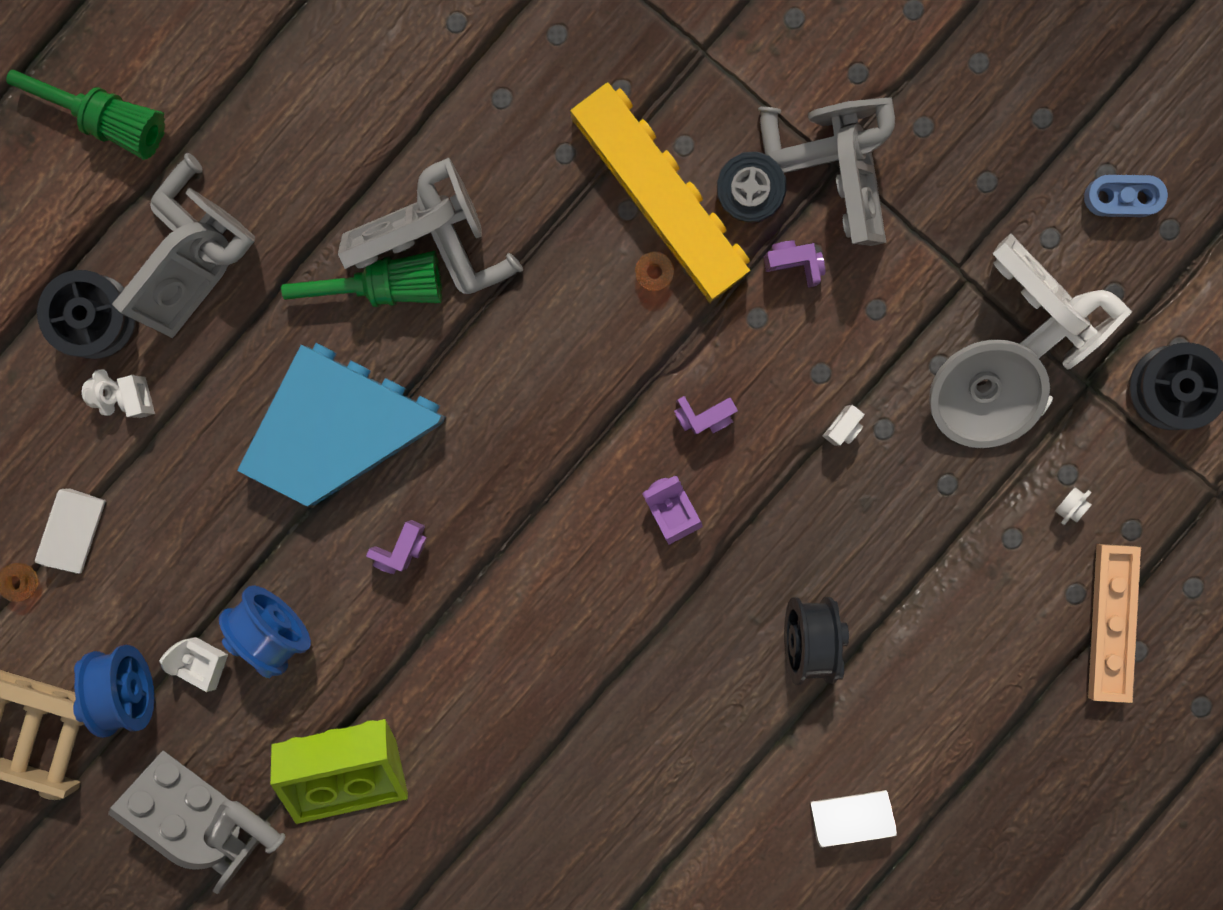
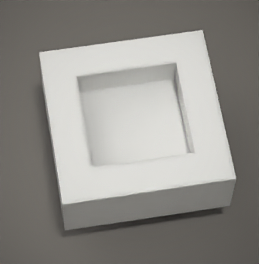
(134, 396)
(845, 426)

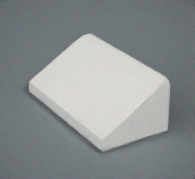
(70, 530)
(853, 818)

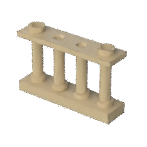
(39, 700)

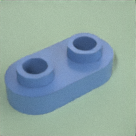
(1123, 193)

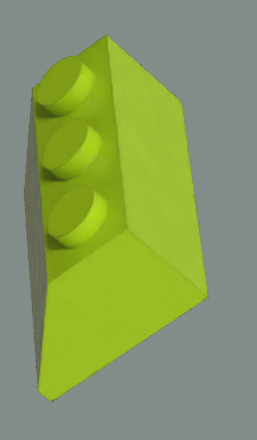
(338, 771)

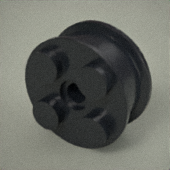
(64, 318)
(1157, 392)
(814, 640)

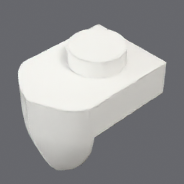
(195, 663)

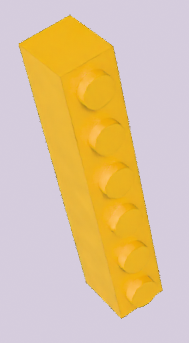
(660, 192)

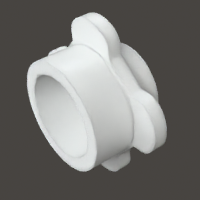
(93, 392)
(1074, 506)

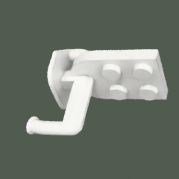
(1067, 313)

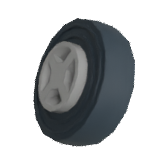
(738, 184)

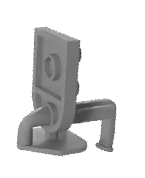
(853, 150)
(427, 215)
(186, 261)
(191, 820)

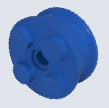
(263, 631)
(113, 691)

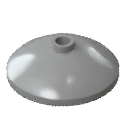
(998, 409)

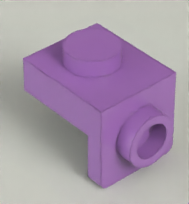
(789, 255)
(715, 417)
(672, 509)
(408, 545)

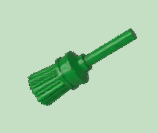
(102, 115)
(382, 282)

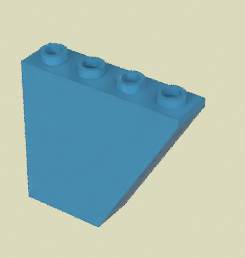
(332, 427)

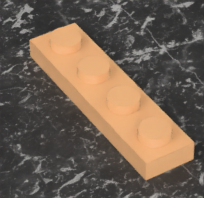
(1114, 623)

